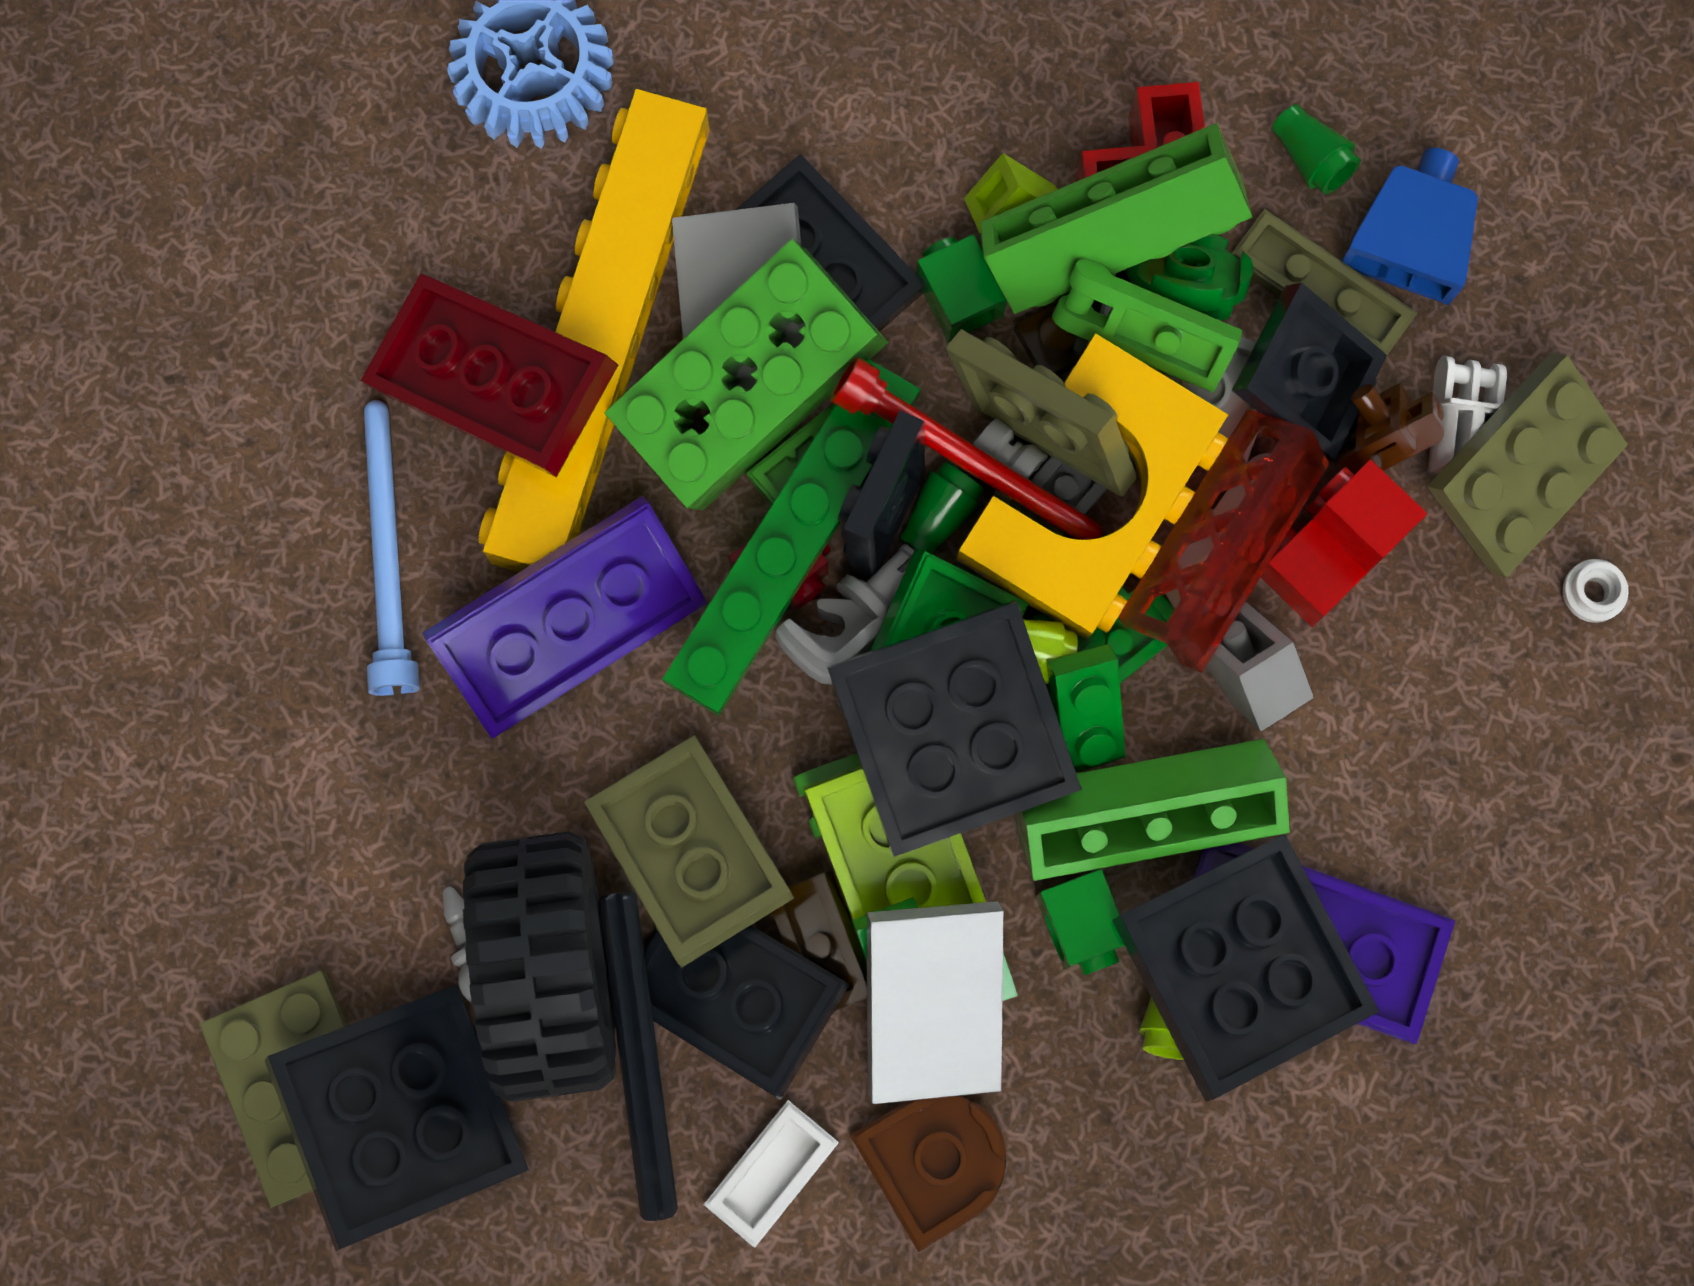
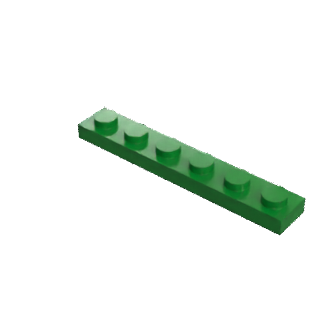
(779, 556)

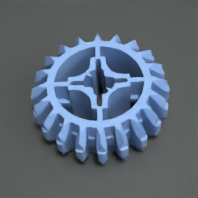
(511, 108)

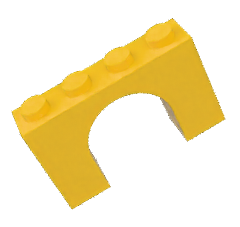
(1081, 579)

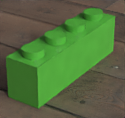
(1116, 217)
(1157, 810)

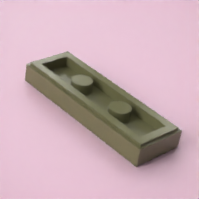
(1287, 257)

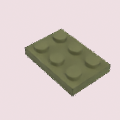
(1043, 411)
(1528, 464)
(688, 851)
(239, 1046)

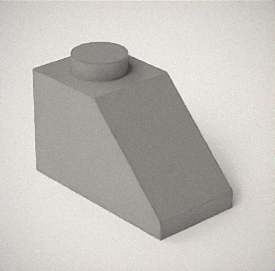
(1259, 670)

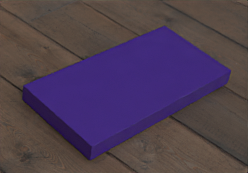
(565, 617)
(1388, 940)

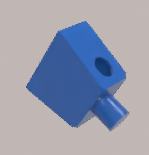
(1418, 230)

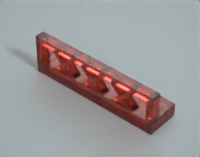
(1245, 546)

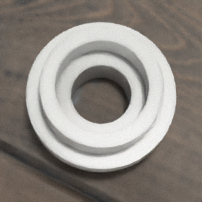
(1608, 577)

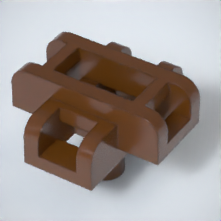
(1391, 427)

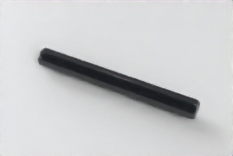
(638, 1055)

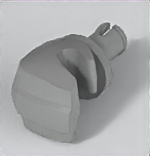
(858, 613)

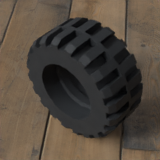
(538, 967)

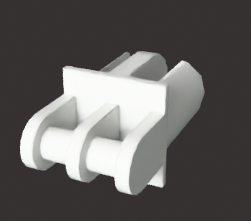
(1464, 414)

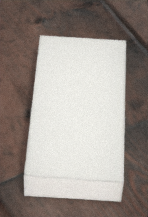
(771, 1173)

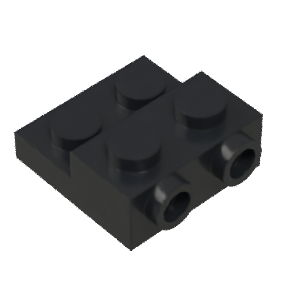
(1309, 368)

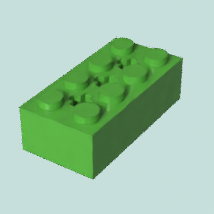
(705, 367)

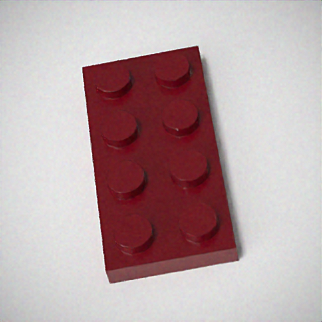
(490, 374)

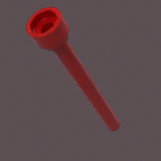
(865, 392)

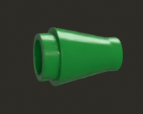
(1317, 151)
(941, 508)

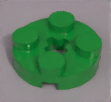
(1198, 276)

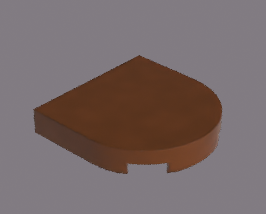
(935, 1163)

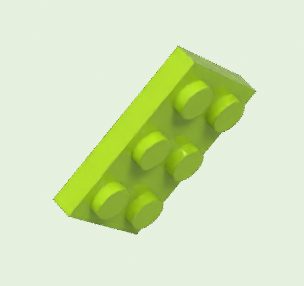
(864, 862)

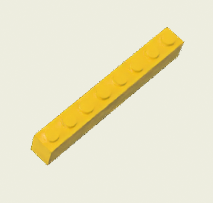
(607, 310)

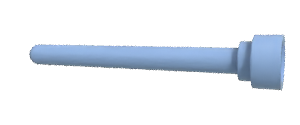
(391, 662)

